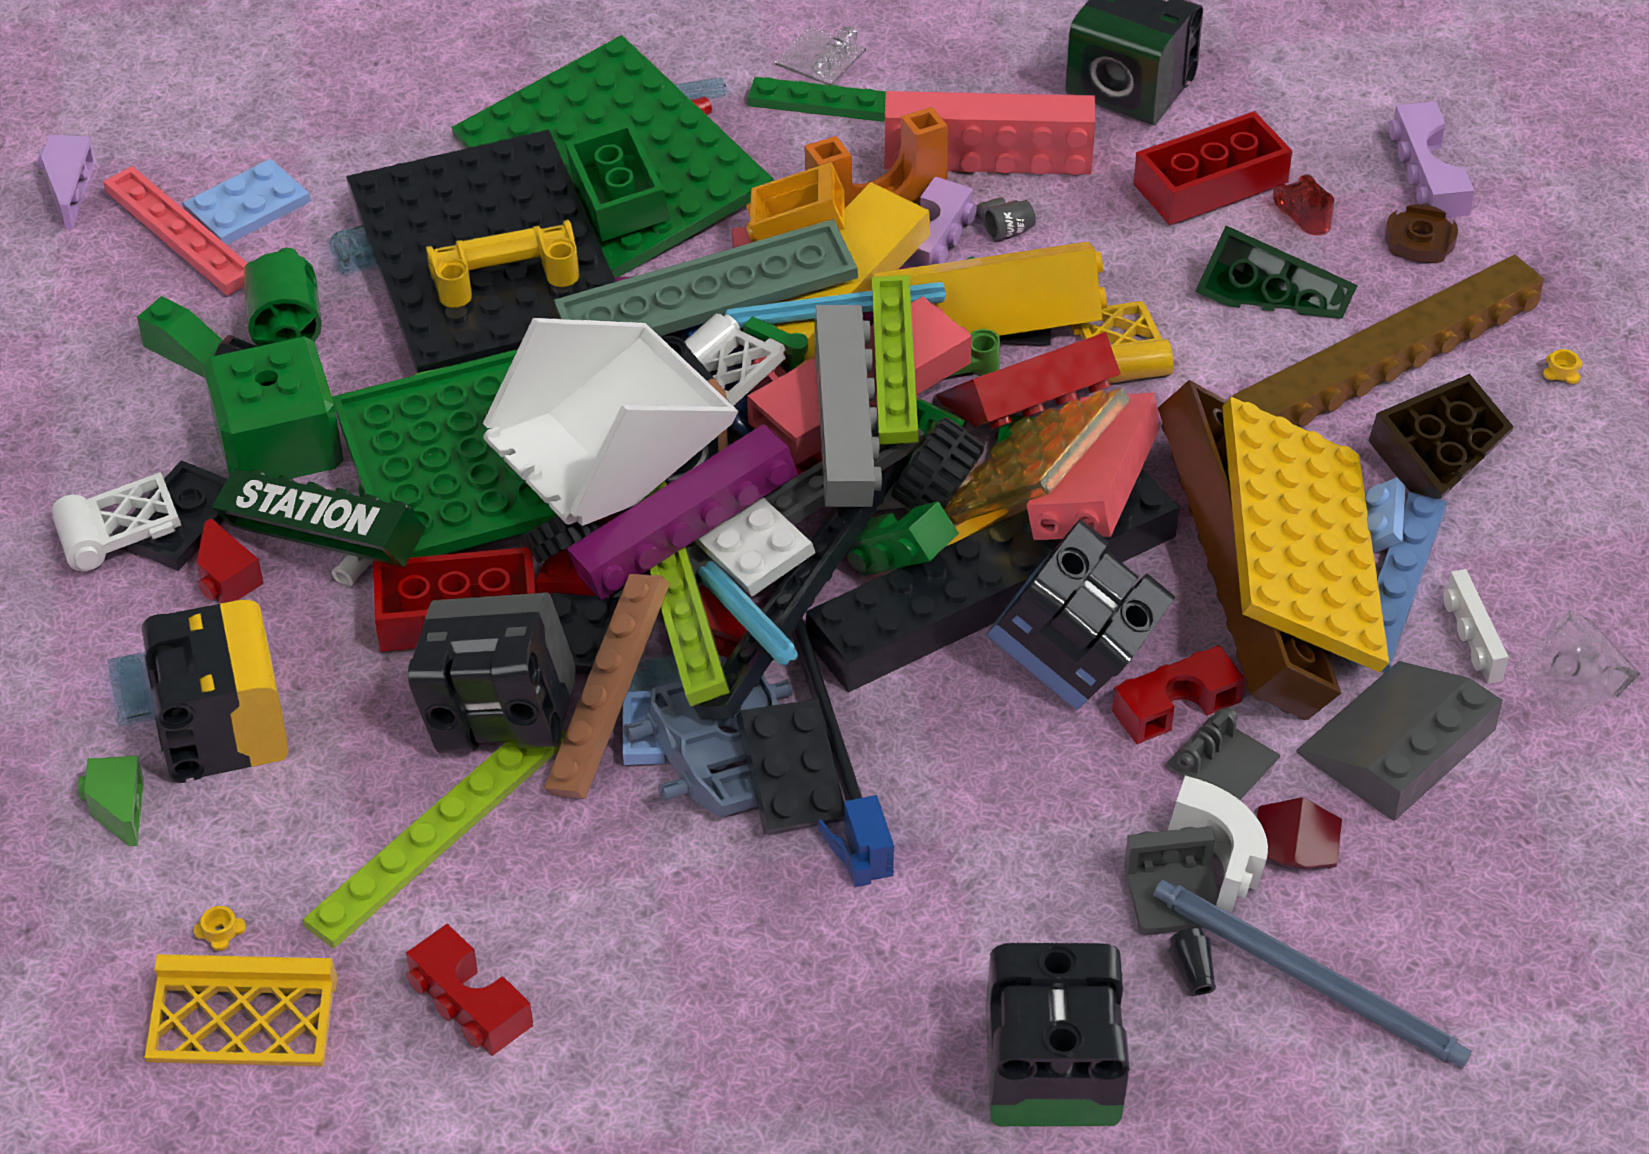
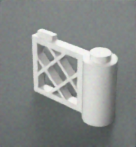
(720, 337)
(83, 525)

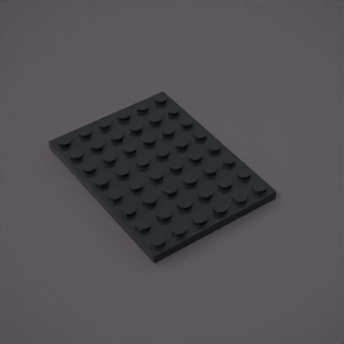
(465, 198)

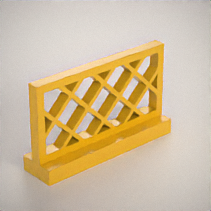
(237, 975)

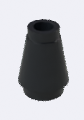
(1193, 959)

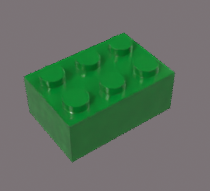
(617, 181)

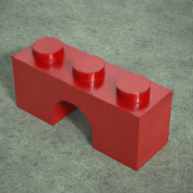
(1204, 678)
(488, 1014)

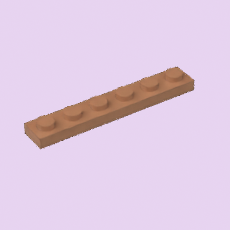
(607, 686)

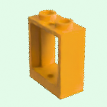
(796, 203)

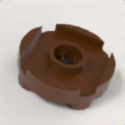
(1405, 241)

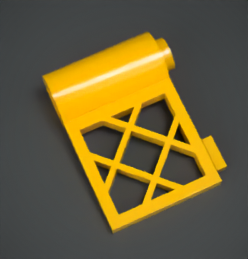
(1134, 357)

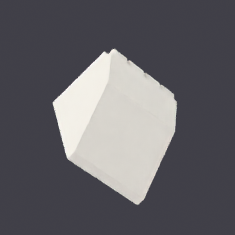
(600, 415)

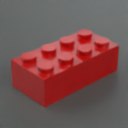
(1212, 167)
(406, 593)

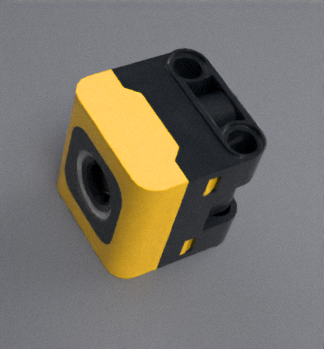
(214, 689)

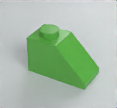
(114, 794)

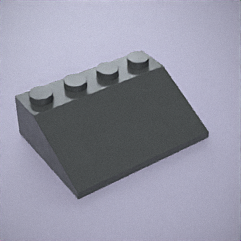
(1403, 735)

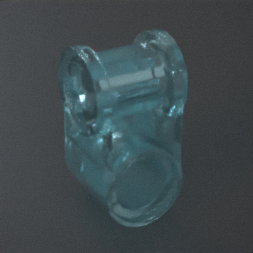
(358, 250)

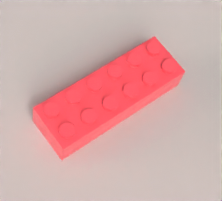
(1003, 130)

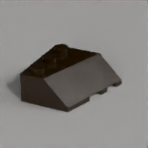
(1439, 435)

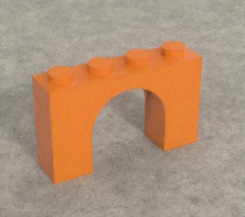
(920, 158)

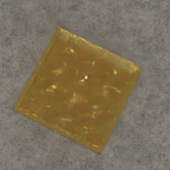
(1035, 456)

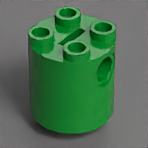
(281, 298)

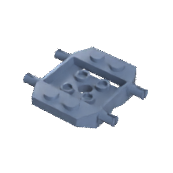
(700, 745)

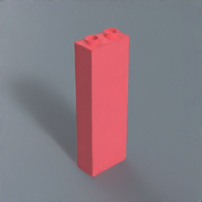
(791, 401)
(1102, 476)

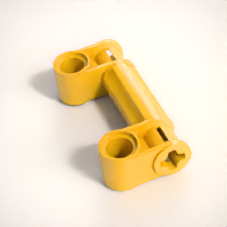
(451, 264)

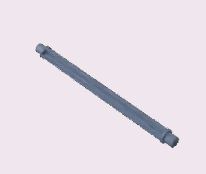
(1313, 974)

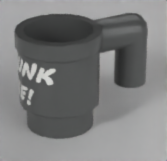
(1005, 218)

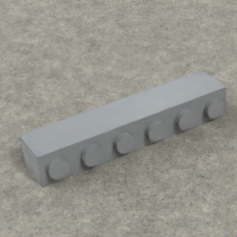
(844, 406)

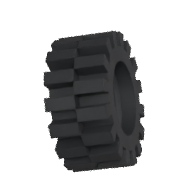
(555, 536)

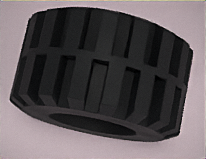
(938, 466)

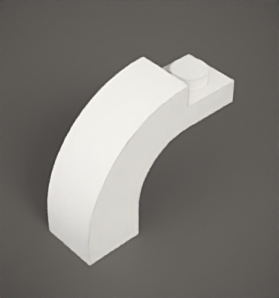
(1237, 834)

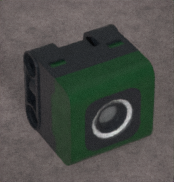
(1134, 54)

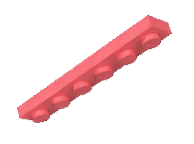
(177, 229)

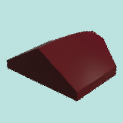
(1300, 833)

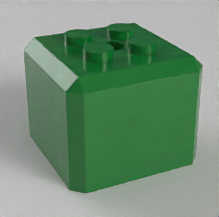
(274, 409)

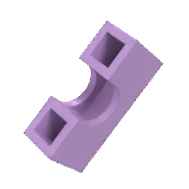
(949, 210)

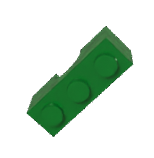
(901, 543)

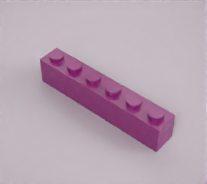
(682, 511)

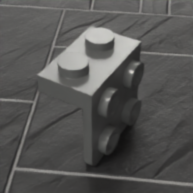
(1173, 856)

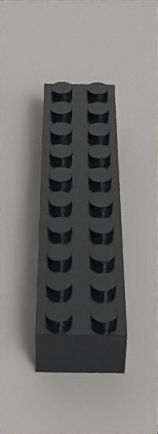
(960, 590)

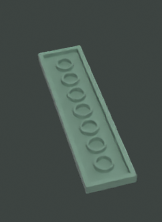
(721, 281)

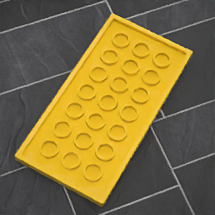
(1303, 535)

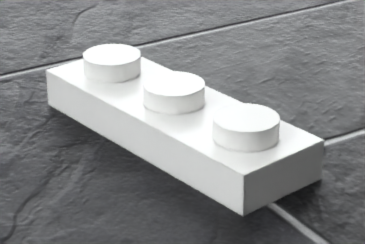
(1475, 627)

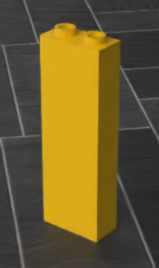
(880, 236)
(1019, 288)

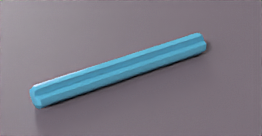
(747, 613)

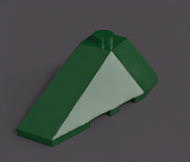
(1264, 276)

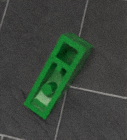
(177, 335)

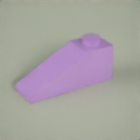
(67, 167)

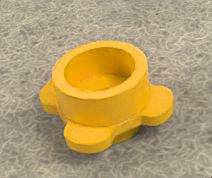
(1563, 366)
(216, 917)

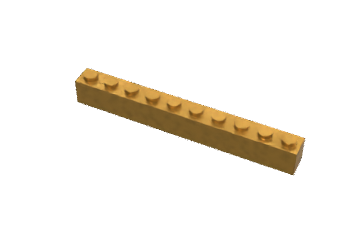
(1398, 343)

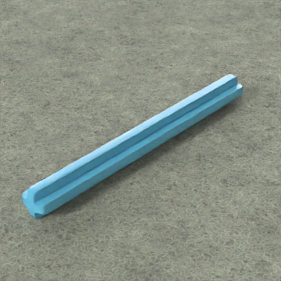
(806, 308)

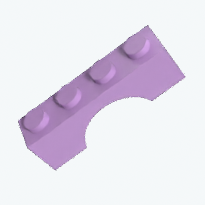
(1418, 133)

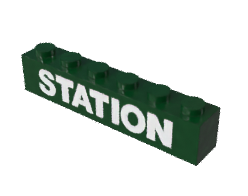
(320, 516)

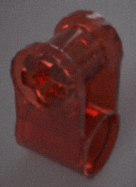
(1306, 204)

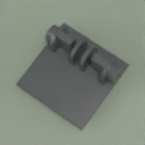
(1223, 755)

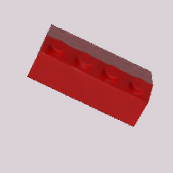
(1034, 381)

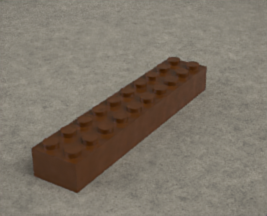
(1276, 664)

